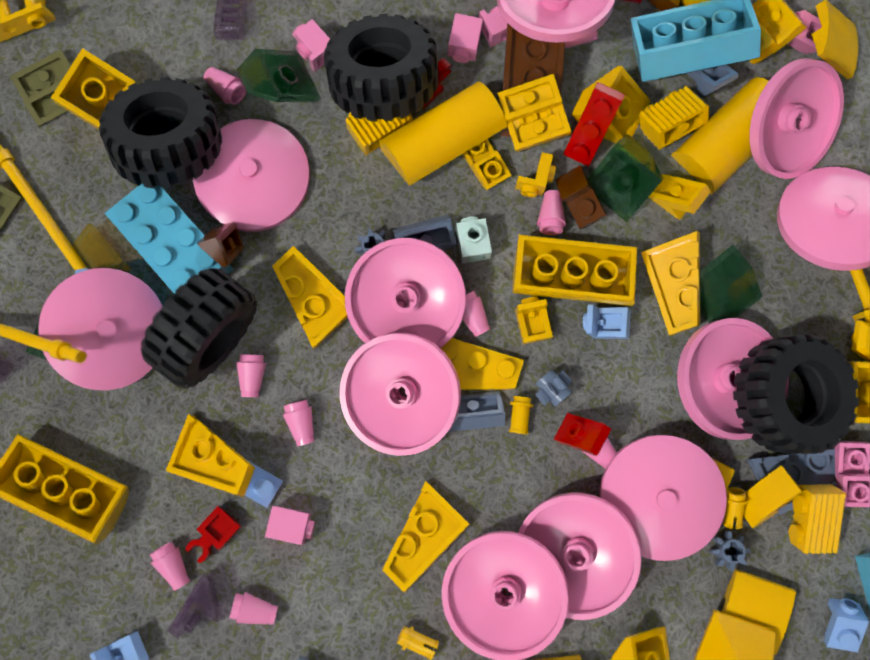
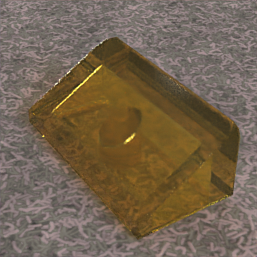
(98, 251)

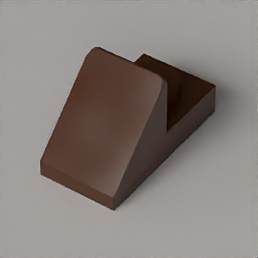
(580, 197)

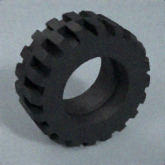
(381, 67)
(165, 157)
(198, 327)
(827, 387)

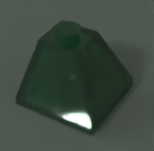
(277, 76)
(626, 177)
(727, 286)

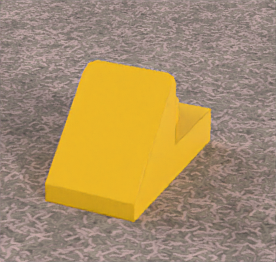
(679, 195)

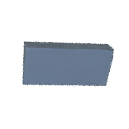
(435, 231)
(480, 411)

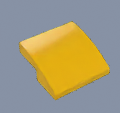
(777, 25)
(836, 39)
(534, 113)
(760, 602)

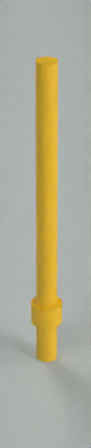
(39, 209)
(57, 349)

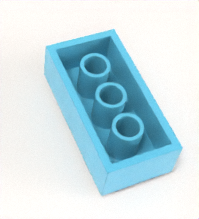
(695, 37)
(162, 235)

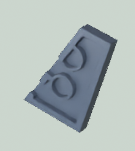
(803, 468)

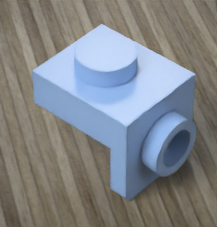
(607, 322)
(262, 486)
(846, 625)
(127, 648)

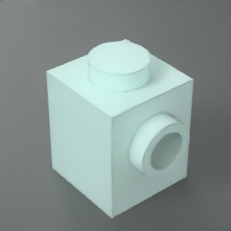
(473, 239)

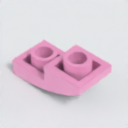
(852, 472)

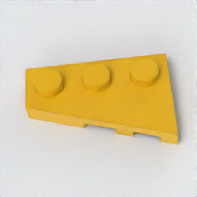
(425, 537)

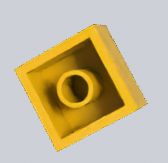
(89, 87)

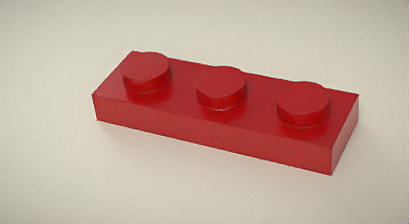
(593, 124)

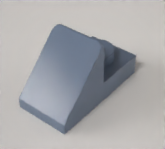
(712, 78)

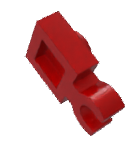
(216, 532)

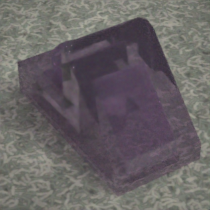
(202, 600)

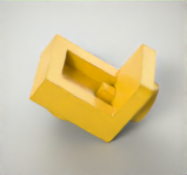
(545, 173)
(533, 320)

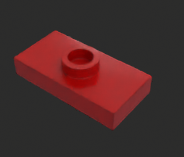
(582, 434)

